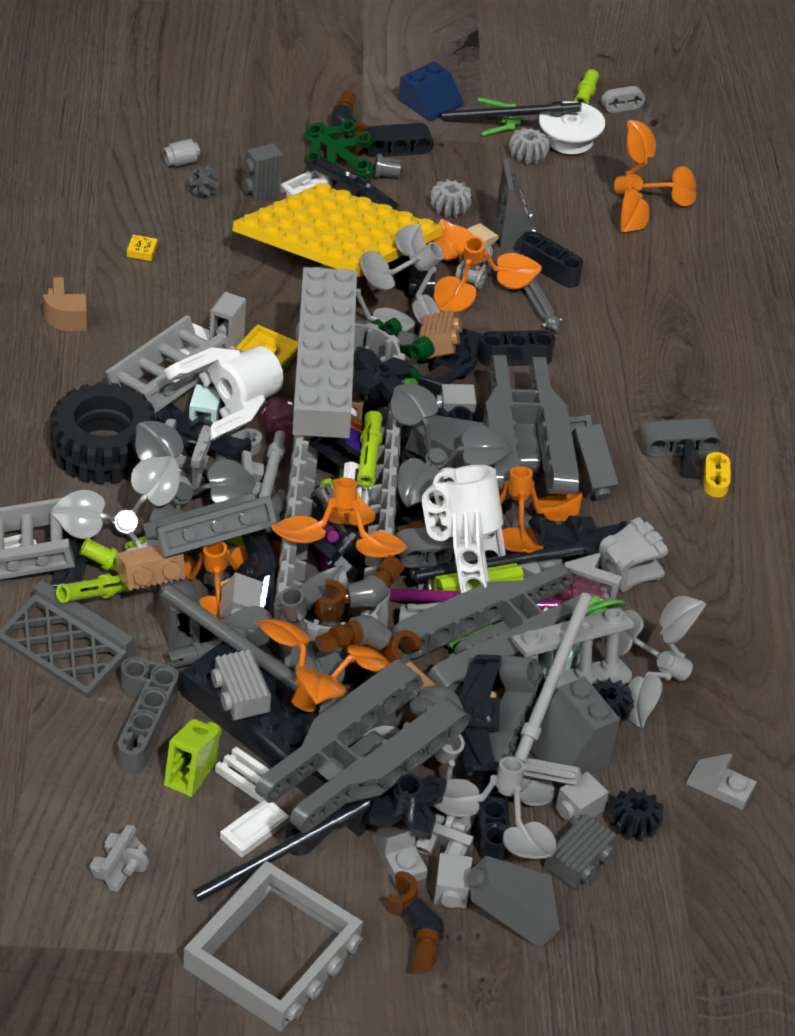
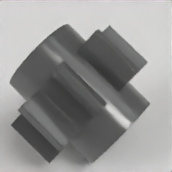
(204, 181)

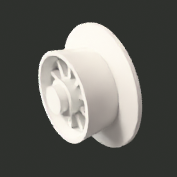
(573, 130)

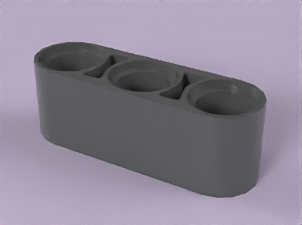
(669, 436)
(427, 552)

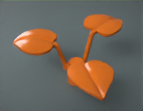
(635, 210)
(450, 293)
(552, 507)
(344, 508)
(215, 560)
(313, 685)

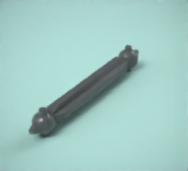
(541, 304)

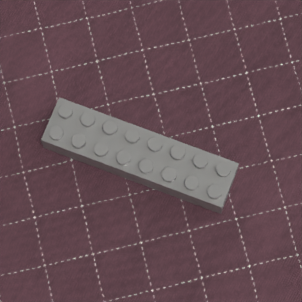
(325, 353)

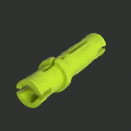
(370, 439)
(73, 592)

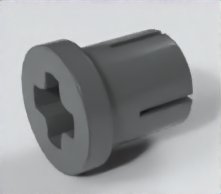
(386, 167)

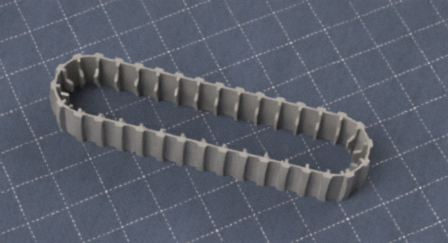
(382, 497)

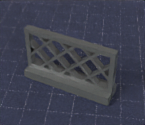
(86, 625)

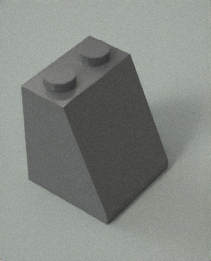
(577, 729)

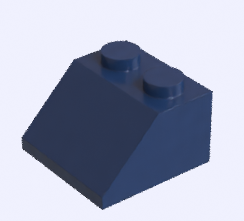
(429, 91)

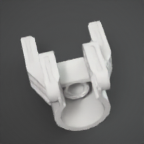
(240, 378)
(471, 513)

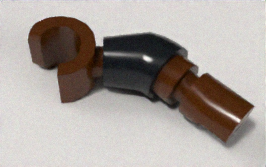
(344, 112)
(424, 919)

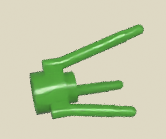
(509, 121)

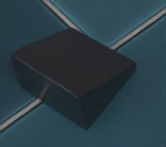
(690, 462)

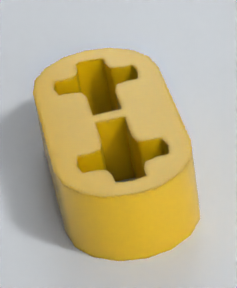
(721, 475)

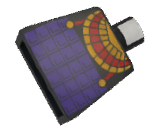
(342, 449)

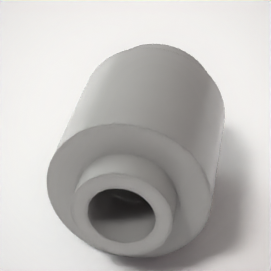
(181, 153)

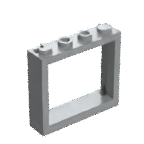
(277, 1013)

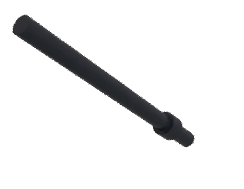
(556, 108)
(519, 558)
(338, 819)

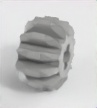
(529, 145)
(451, 198)

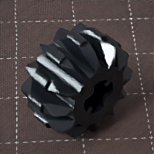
(617, 697)
(636, 814)

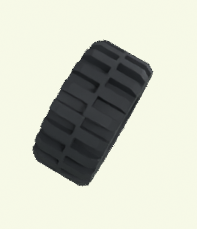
(93, 410)

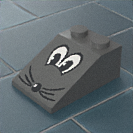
(512, 211)

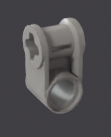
(477, 273)

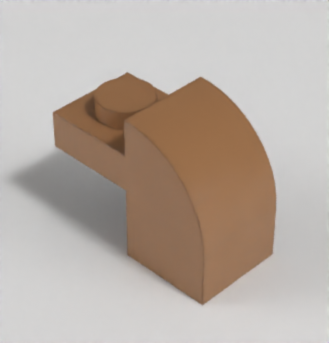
(63, 310)

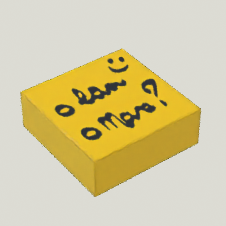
(142, 248)

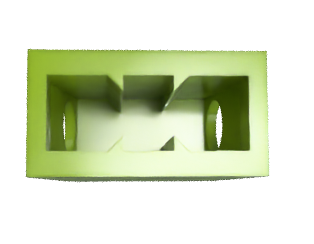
(193, 743)

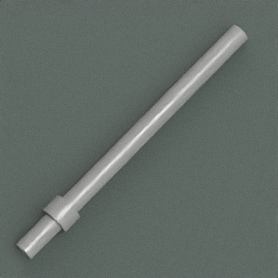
(275, 454)
(532, 730)

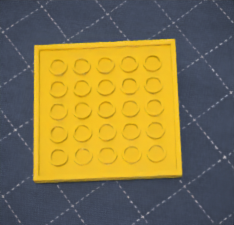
(332, 227)

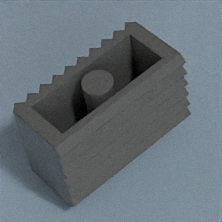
(262, 172)
(581, 851)

